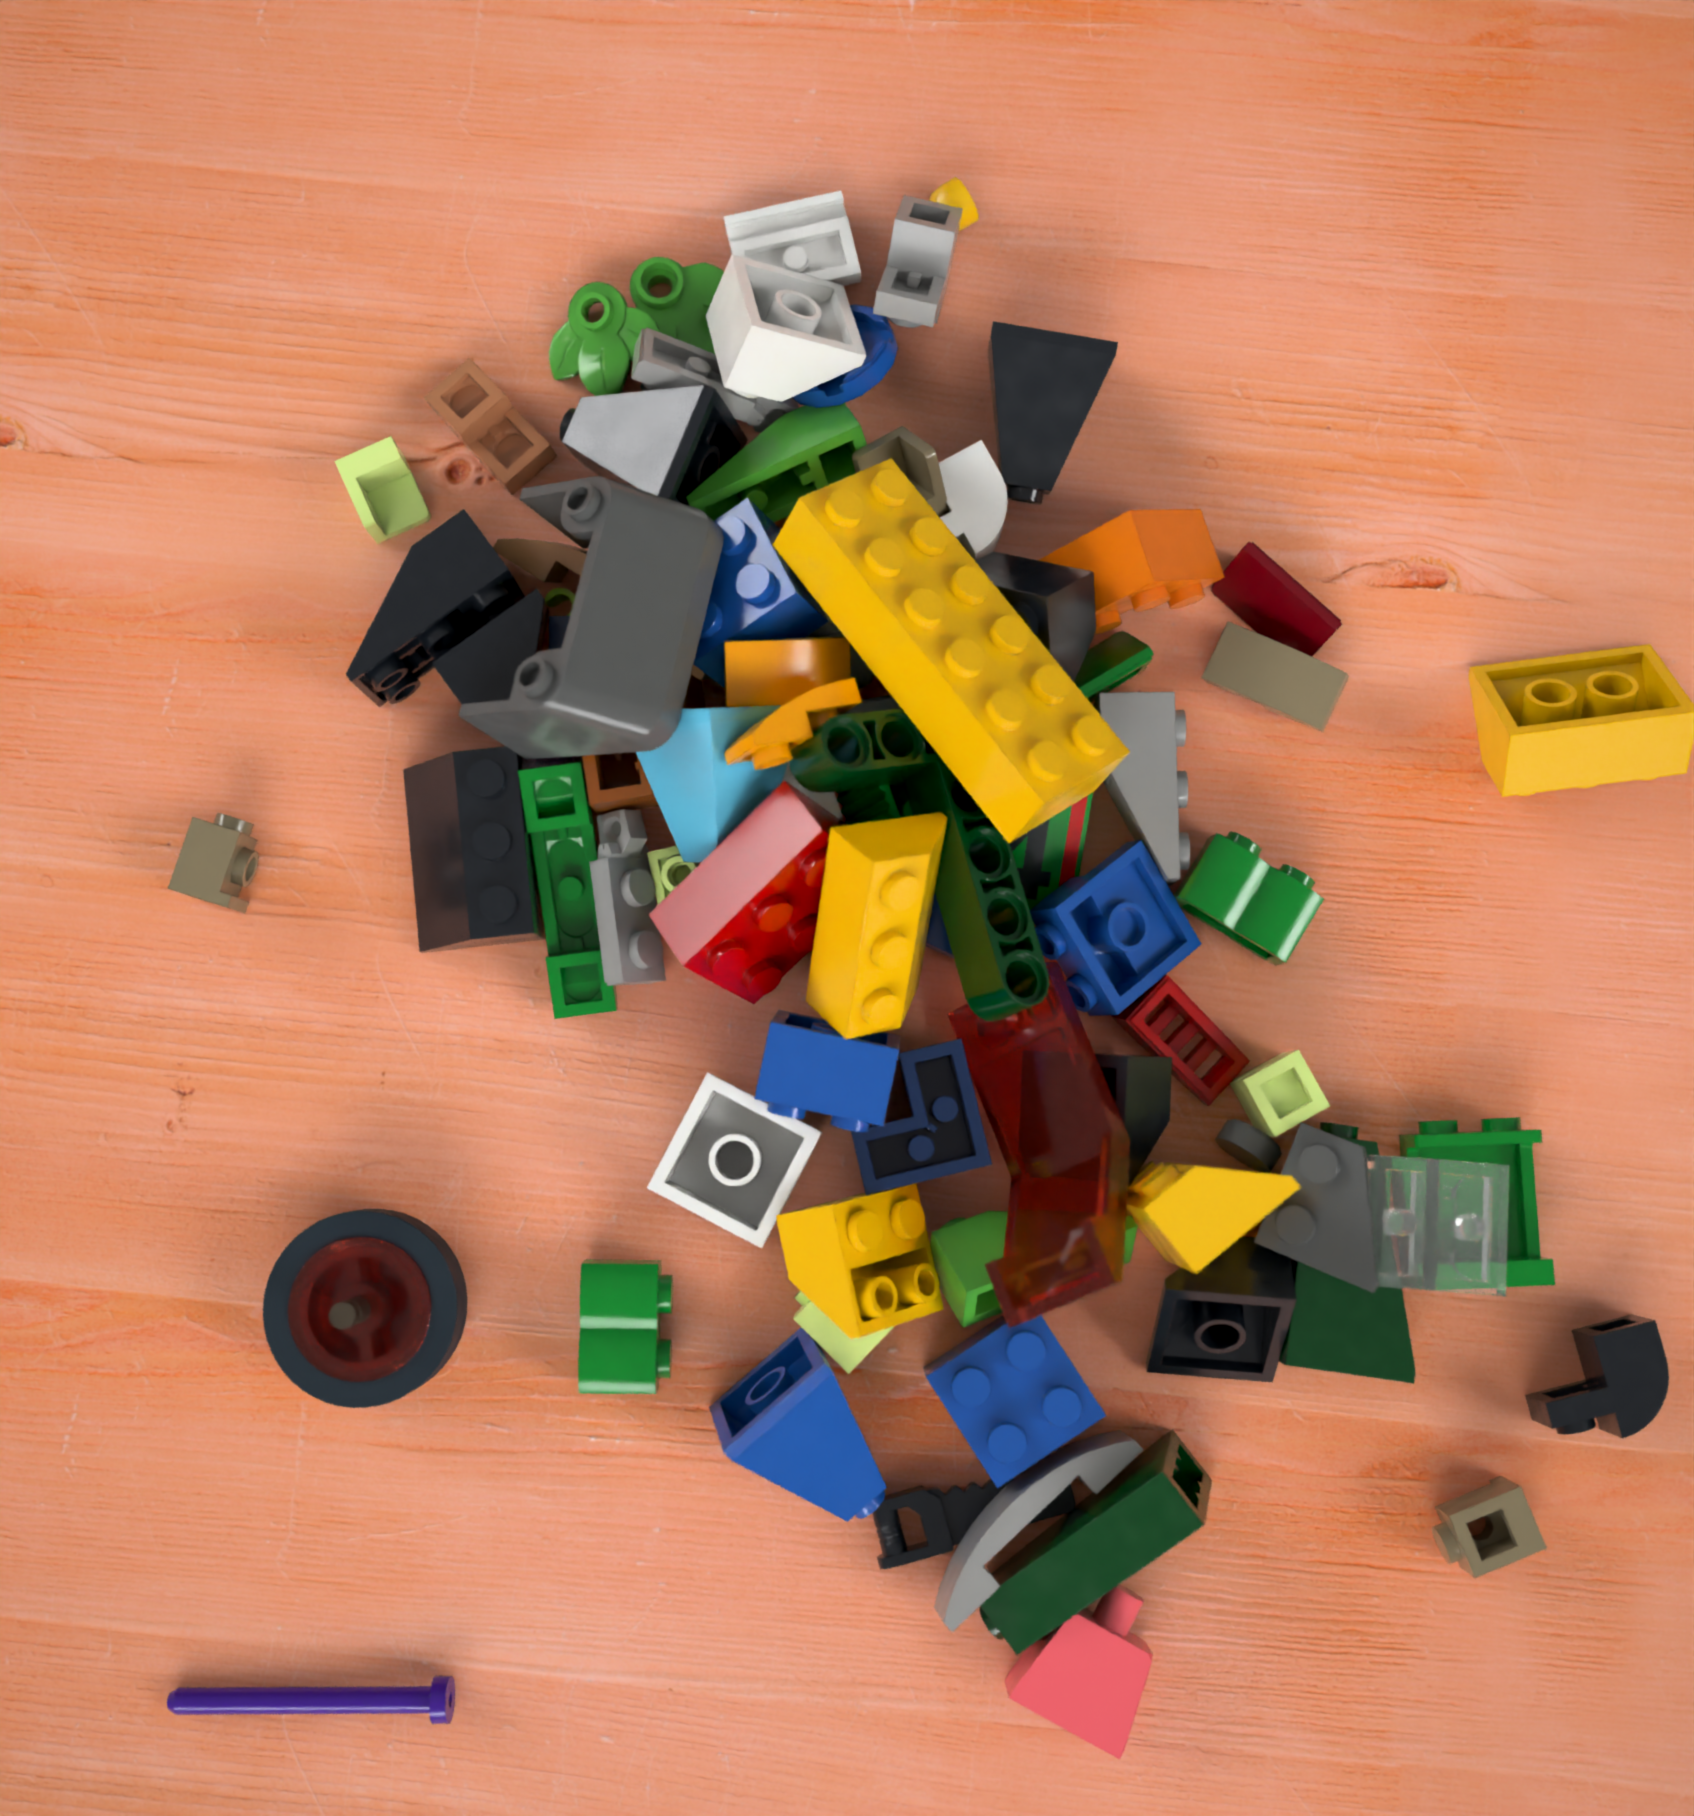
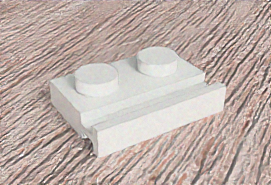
(799, 236)

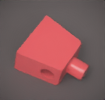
(1088, 1672)

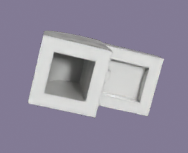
(974, 499)

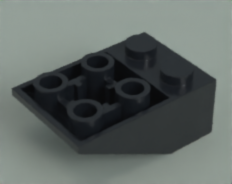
(437, 600)

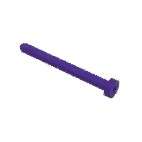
(434, 1700)

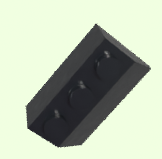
(471, 851)

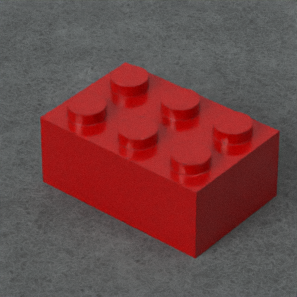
(754, 898)

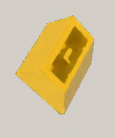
(863, 1259)

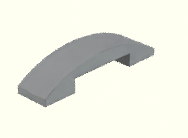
(966, 1578)

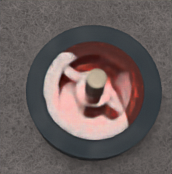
(364, 1307)

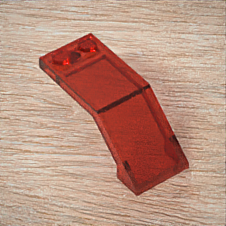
(1060, 1149)

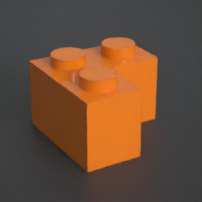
(1144, 562)

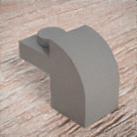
(918, 262)

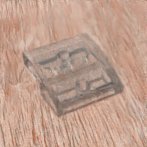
(1439, 1224)

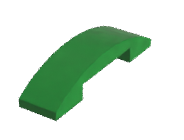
(563, 846)

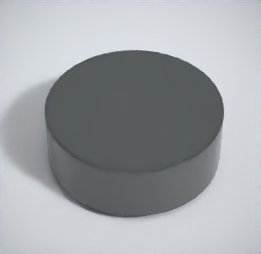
(1249, 1145)

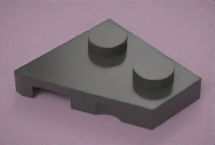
(1330, 1214)

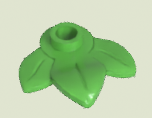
(685, 307)
(599, 349)

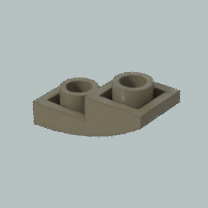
(1275, 676)

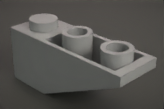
(1147, 780)

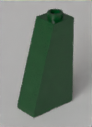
(1344, 1325)
(1099, 1543)

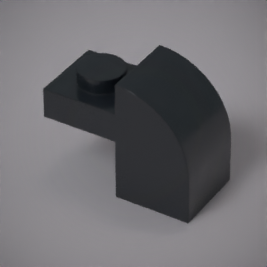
(1622, 1381)

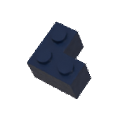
(944, 1127)

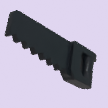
(943, 1518)

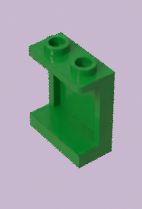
(1502, 1144)

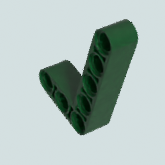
(977, 871)

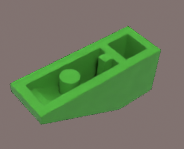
(784, 463)
(960, 1258)

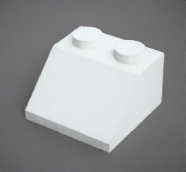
(780, 330)

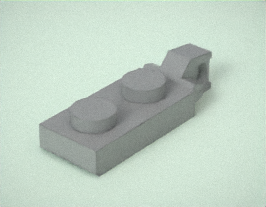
(671, 363)
(623, 900)

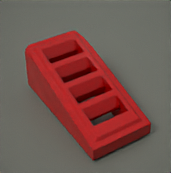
(1195, 1021)

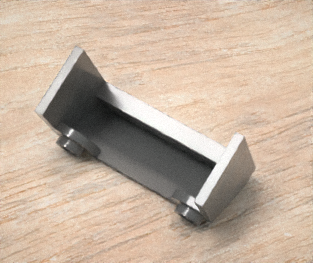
(629, 629)

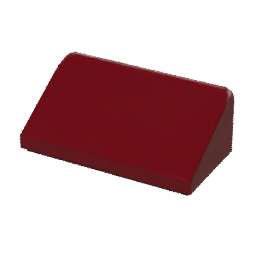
(1274, 602)

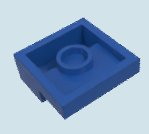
(1114, 930)

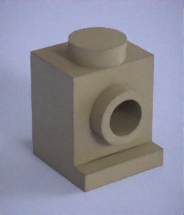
(216, 861)
(1508, 1530)

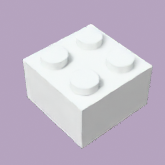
(734, 1160)

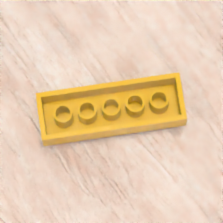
(949, 648)

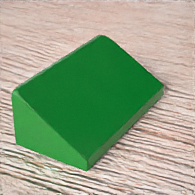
(1112, 664)

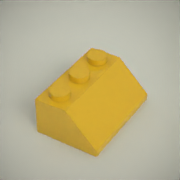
(1581, 720)
(874, 921)
(1201, 1210)

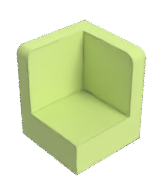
(383, 490)
(1279, 1093)

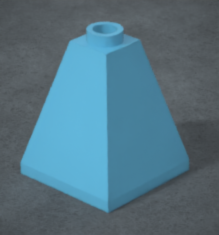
(695, 785)

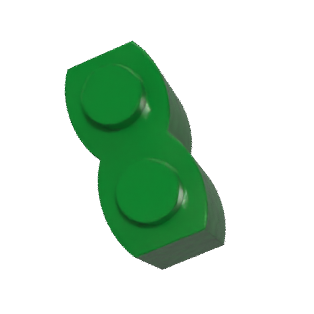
(1248, 897)
(622, 1326)

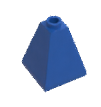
(799, 1432)

